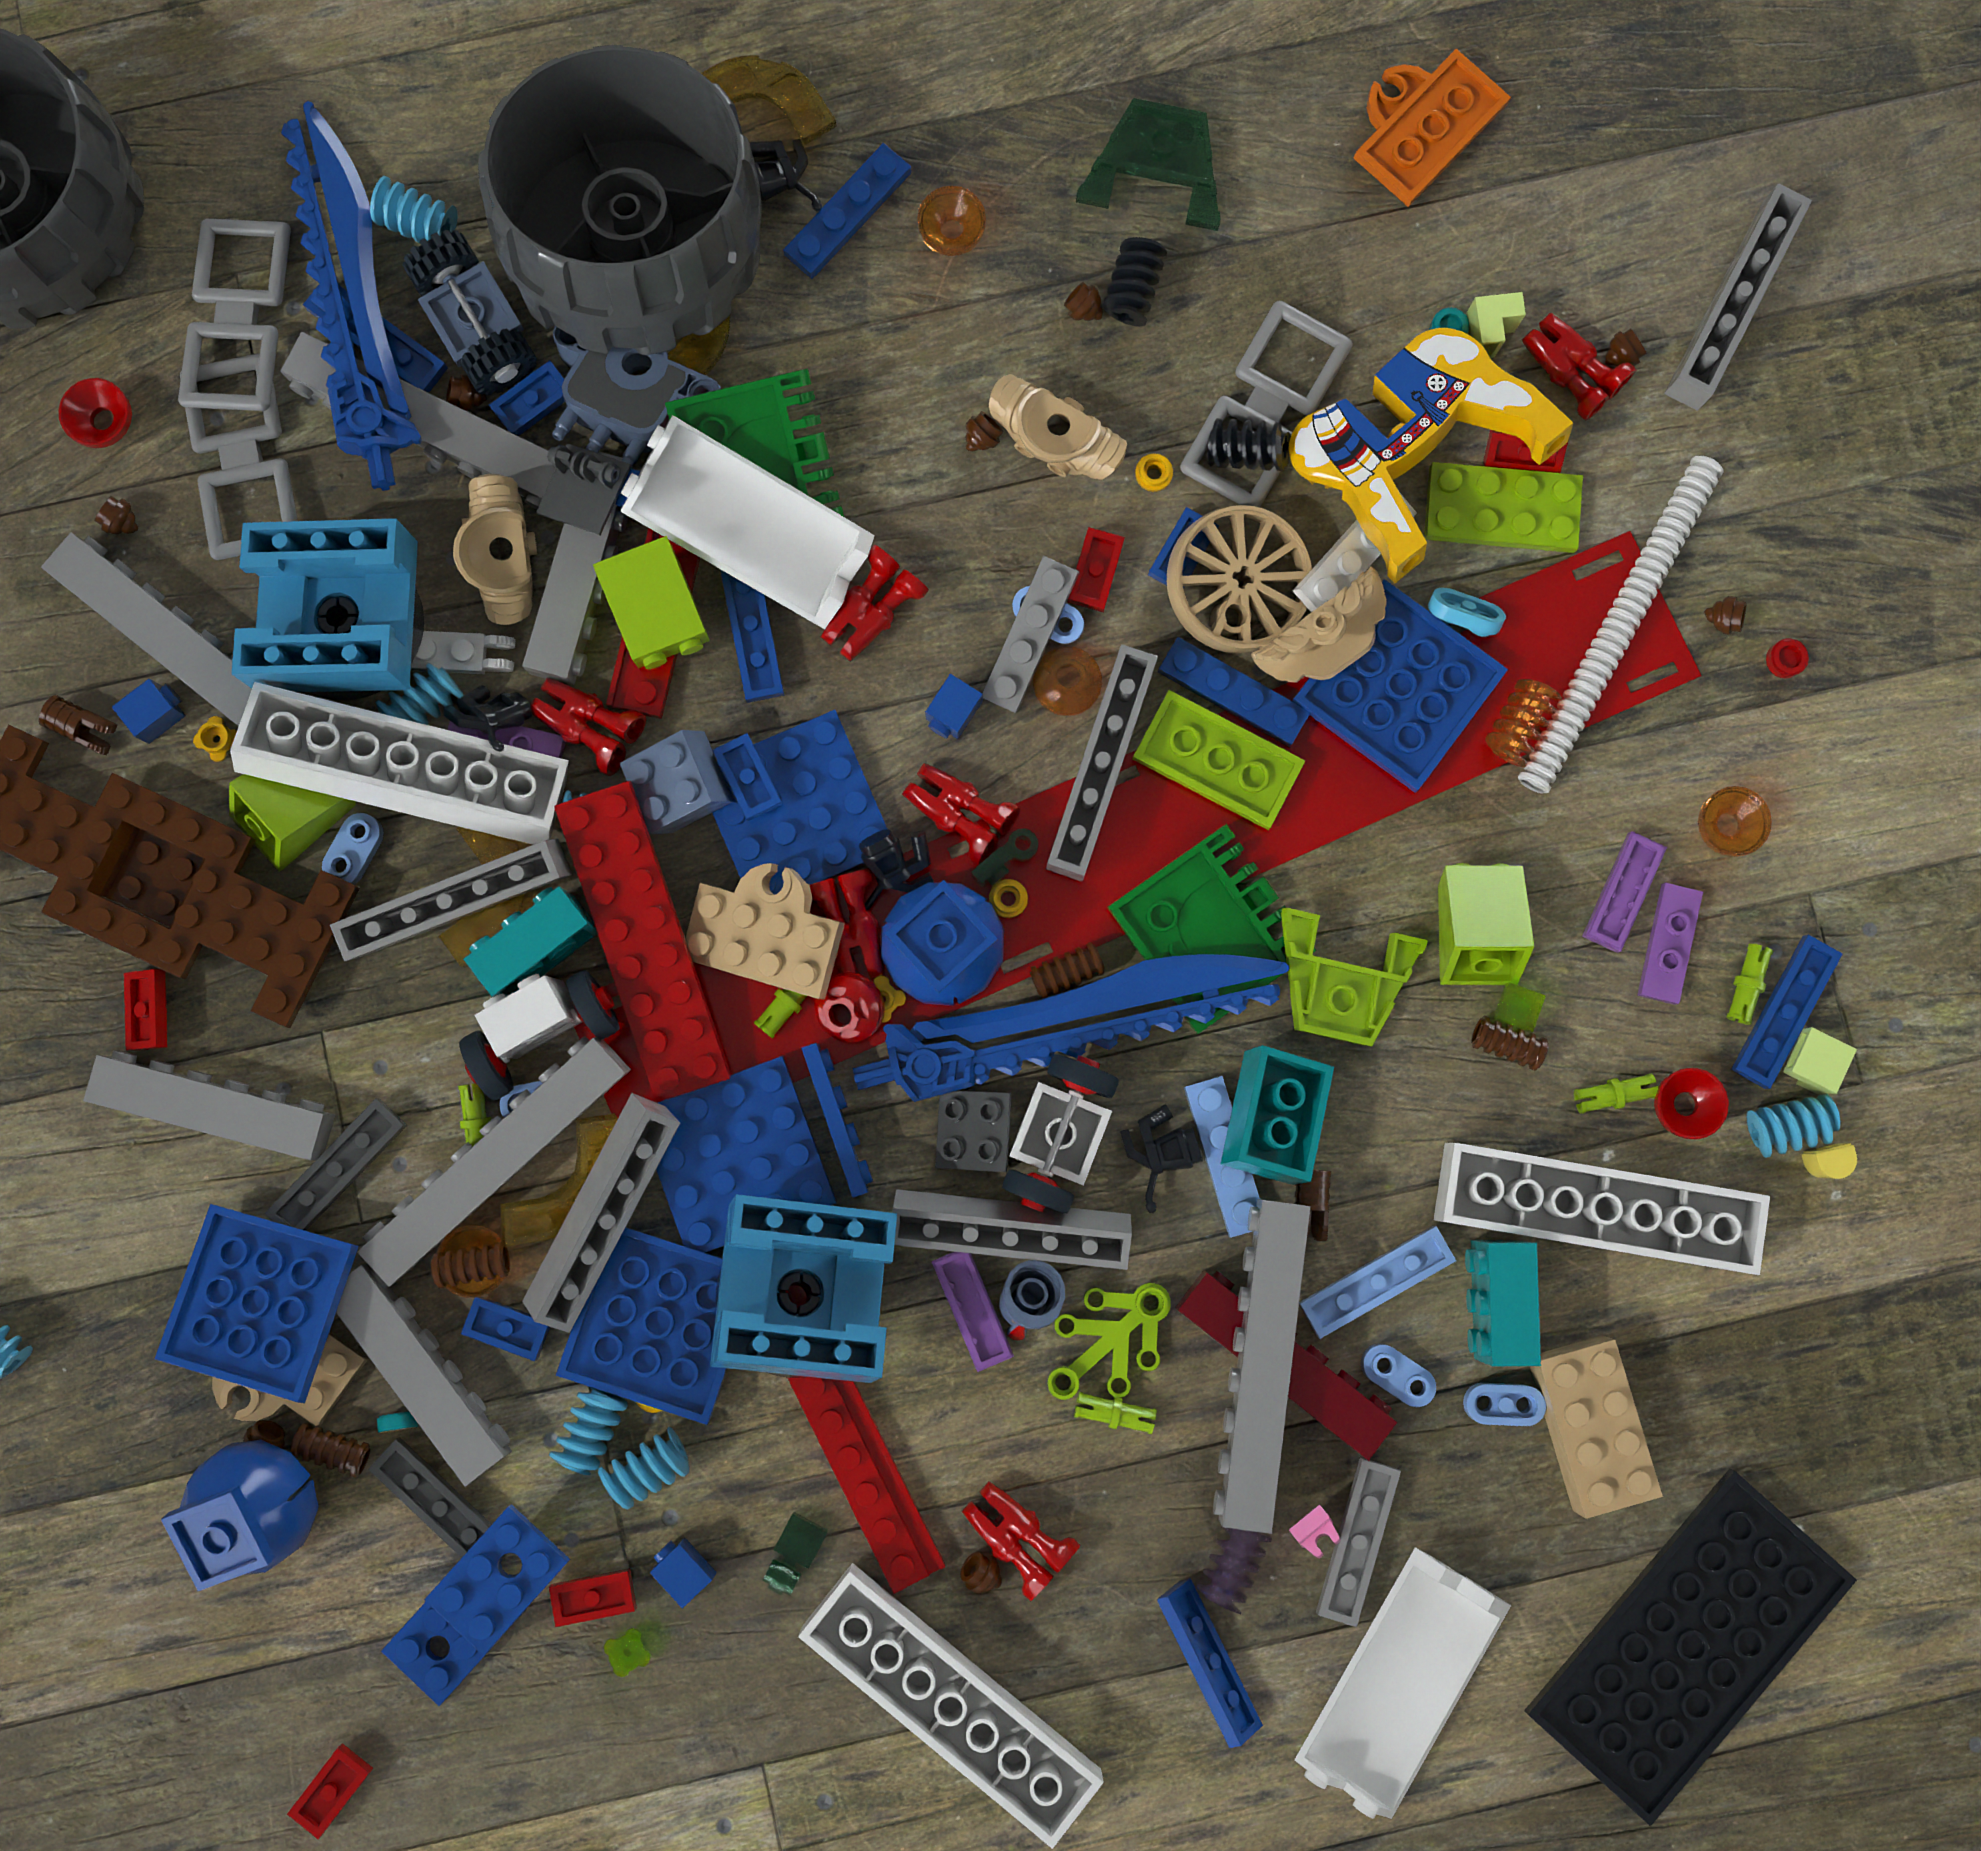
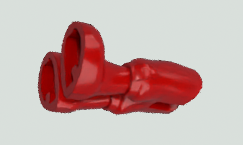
(1563, 350)
(858, 606)
(584, 707)
(947, 808)
(861, 931)
(1012, 1526)

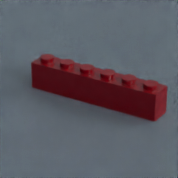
(1312, 1385)

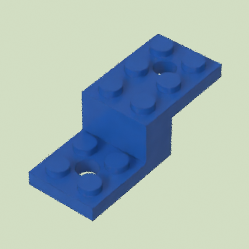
(475, 1604)

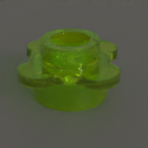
(624, 1664)

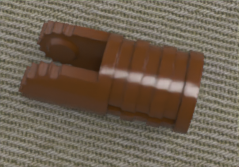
(75, 723)
(1317, 1196)

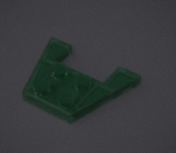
(1161, 146)

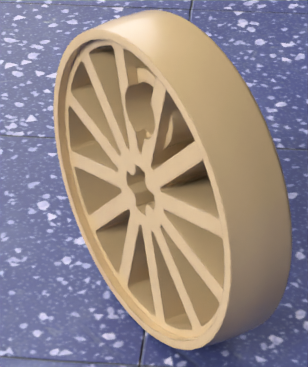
(1244, 564)

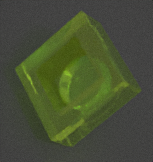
(1519, 1007)

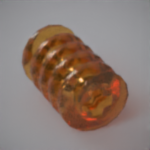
(1519, 720)

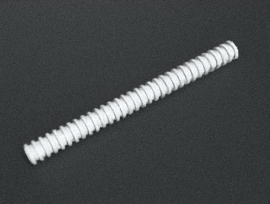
(1622, 621)

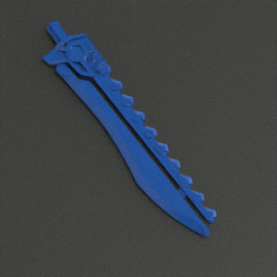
(355, 403)
(952, 1066)

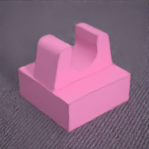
(1311, 1528)

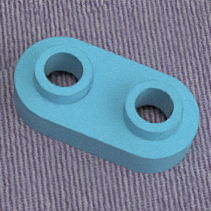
(1466, 611)

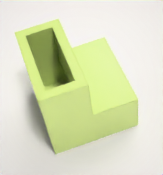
(1494, 317)
(1819, 1062)

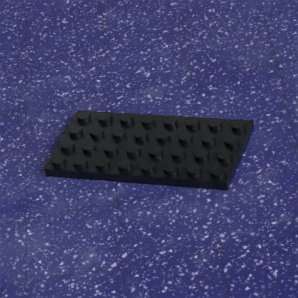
(1690, 1646)

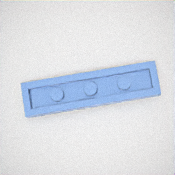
(1233, 1187)
(1377, 1282)

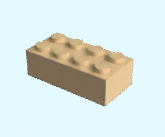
(1595, 1427)

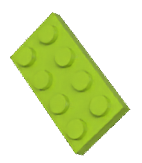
(1503, 507)
(1218, 759)

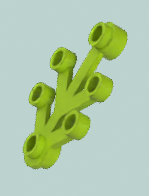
(1113, 1336)

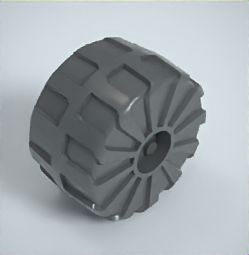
(62, 187)
(615, 200)

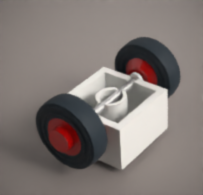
(530, 1019)
(1060, 1133)

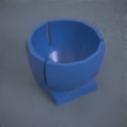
(942, 943)
(239, 1514)

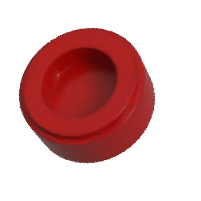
(1787, 658)

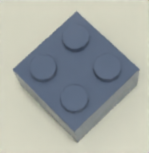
(677, 781)

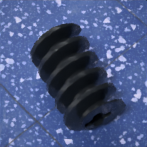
(1132, 280)
(1248, 447)

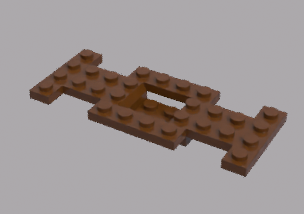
(169, 869)

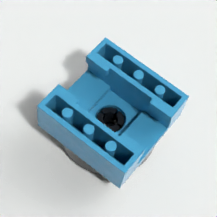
(313, 580)
(838, 1263)

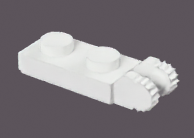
(462, 652)

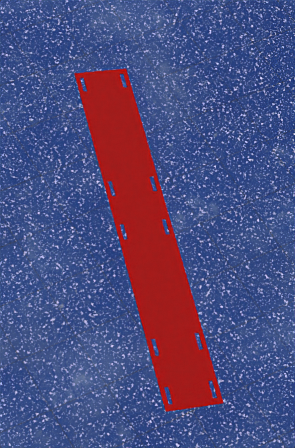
(1159, 820)

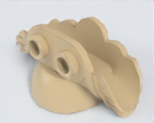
(1025, 415)
(494, 513)
(1329, 635)

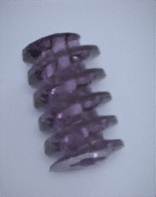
(1233, 1567)

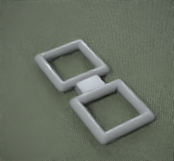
(234, 314)
(1267, 400)
(239, 457)

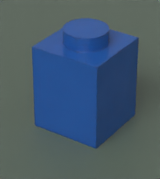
(953, 707)
(149, 710)
(682, 1571)

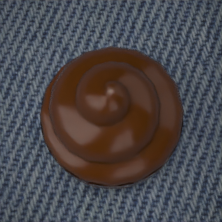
(1084, 303)
(1624, 348)
(463, 394)
(982, 432)
(116, 517)
(1727, 615)
(266, 1431)
(981, 1573)

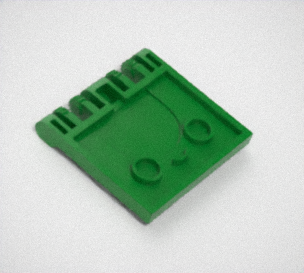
(757, 426)
(1199, 910)

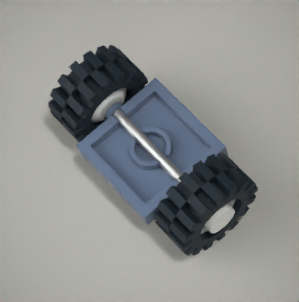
(469, 312)

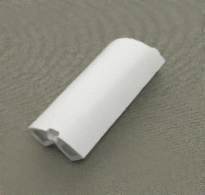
(746, 521)
(1401, 1685)

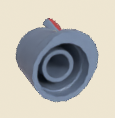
(1031, 1297)

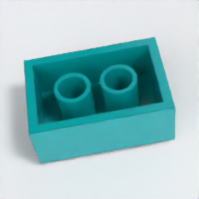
(531, 942)
(1277, 1115)
(1504, 1302)

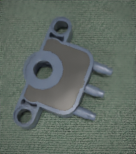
(618, 404)

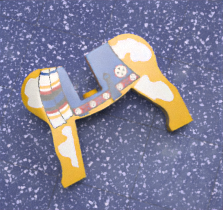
(1428, 388)

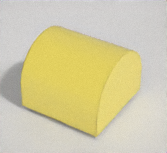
(1831, 1161)

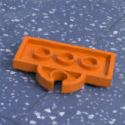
(1426, 123)

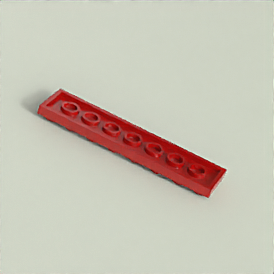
(643, 941)

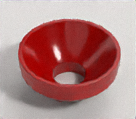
(84, 402)
(862, 1000)
(1709, 1099)

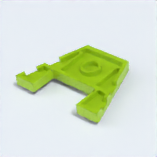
(1340, 997)

